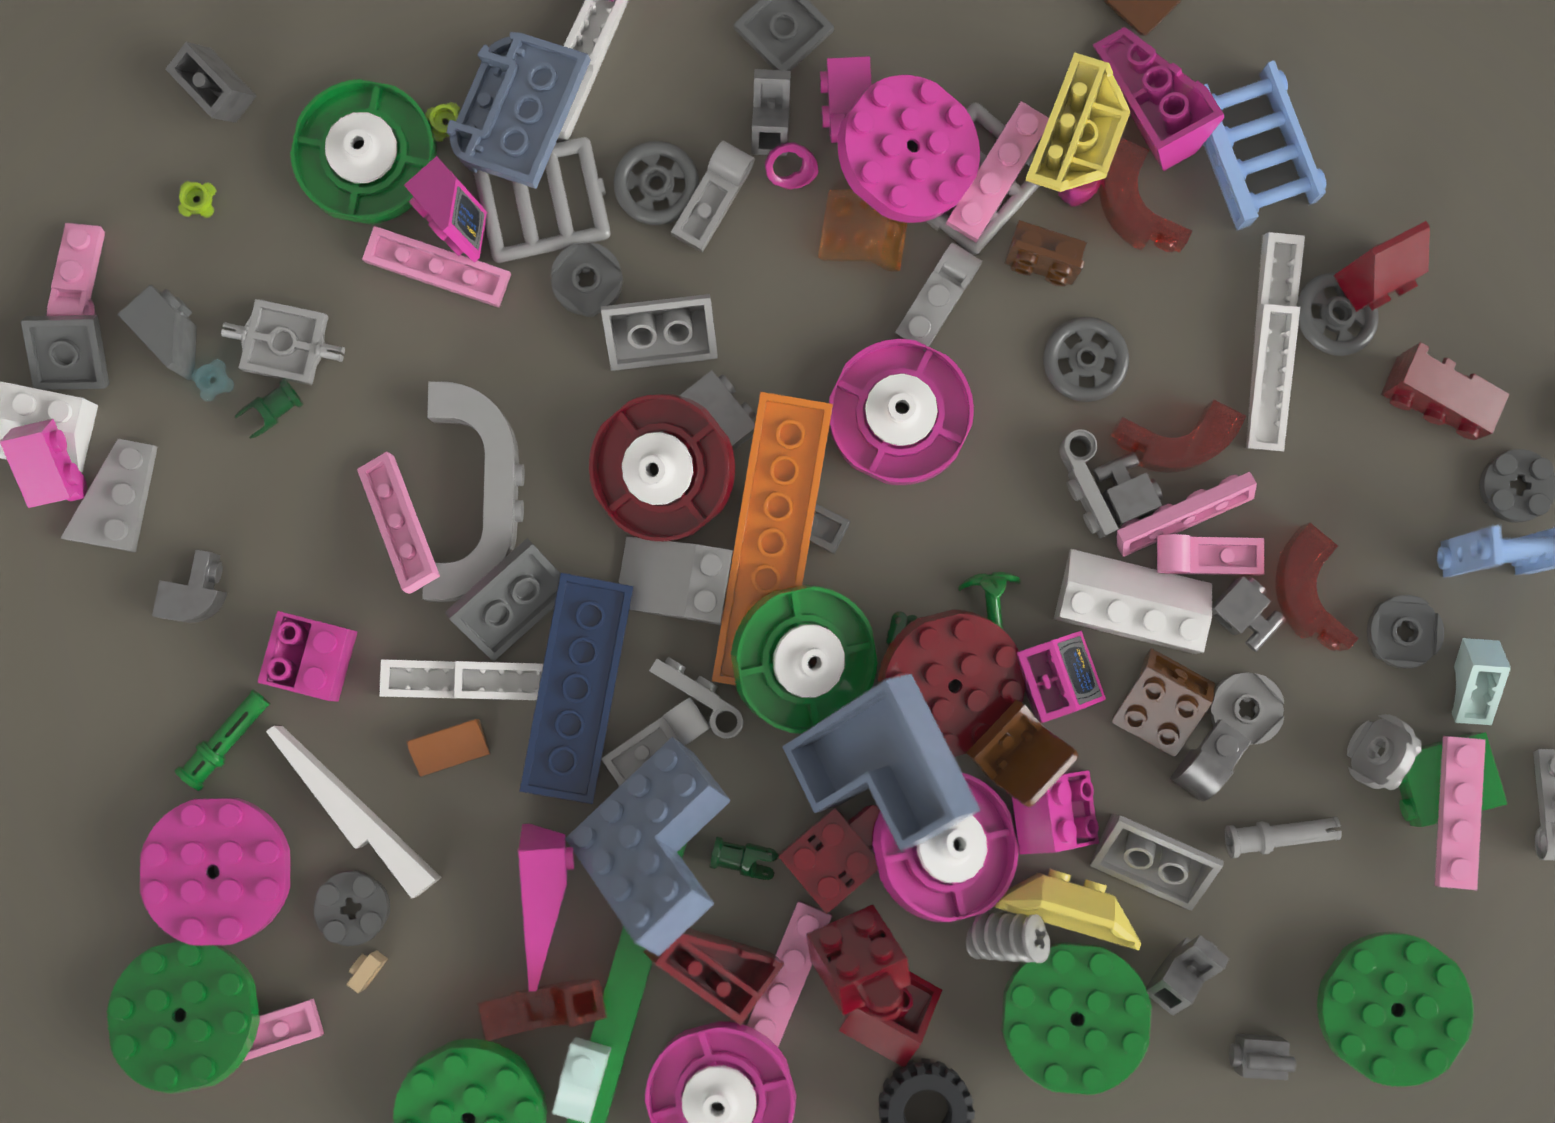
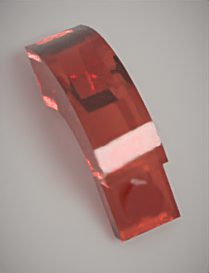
(1126, 209)
(1162, 454)
(1297, 589)
(551, 1005)

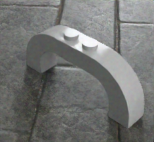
(502, 475)

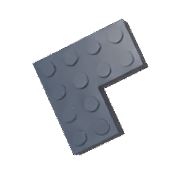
(894, 749)
(635, 839)

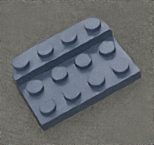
(517, 107)

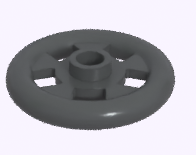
(650, 154)
(1314, 328)
(1069, 383)

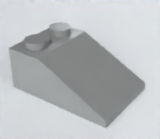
(676, 579)

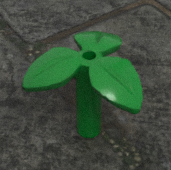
(994, 586)

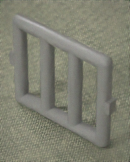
(1018, 193)
(567, 236)

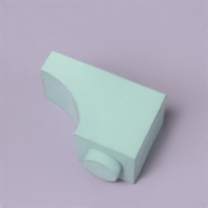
(1480, 680)
(581, 1079)

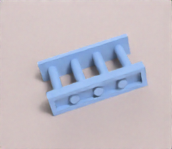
(1232, 171)
(1486, 549)

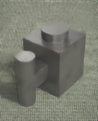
(1130, 496)
(1241, 608)
(1261, 1057)

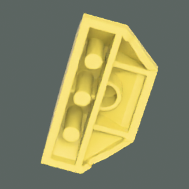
(1081, 128)
(1071, 906)

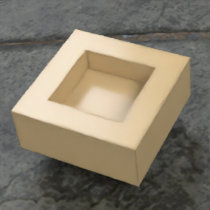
(365, 970)

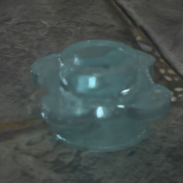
(202, 377)

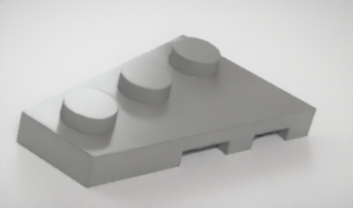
(116, 499)

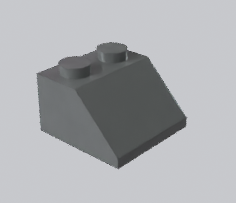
(164, 327)

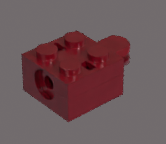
(836, 858)
(861, 964)

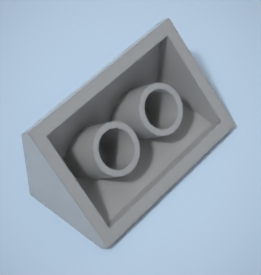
(659, 332)
(1155, 862)

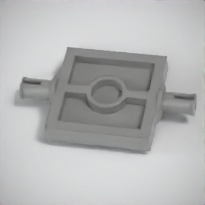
(283, 342)

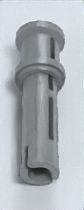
(1265, 837)

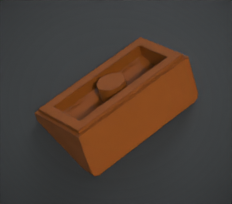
(448, 747)

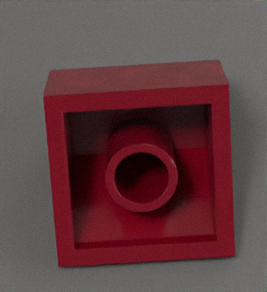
(1387, 269)
(903, 1035)

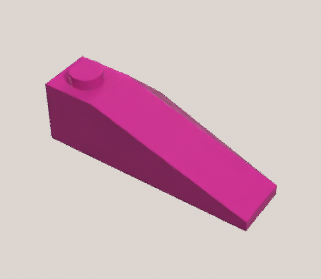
(1164, 102)
(543, 877)

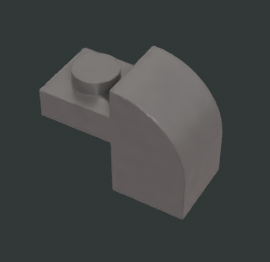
(770, 110)
(197, 599)
(1211, 764)
(1184, 972)

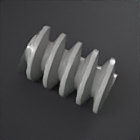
(1008, 938)

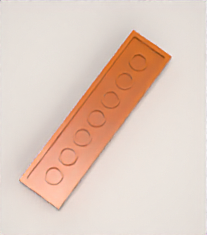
(774, 510)

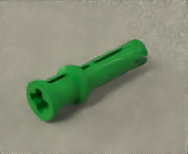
(213, 757)

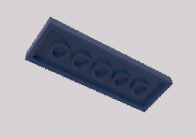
(576, 688)

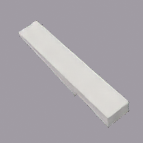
(591, 35)
(1274, 340)
(459, 679)
(354, 817)

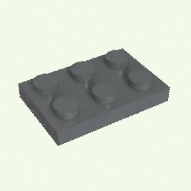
(507, 600)

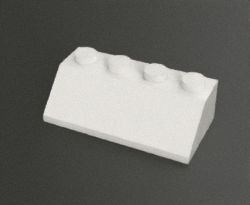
(30, 405)
(1135, 602)

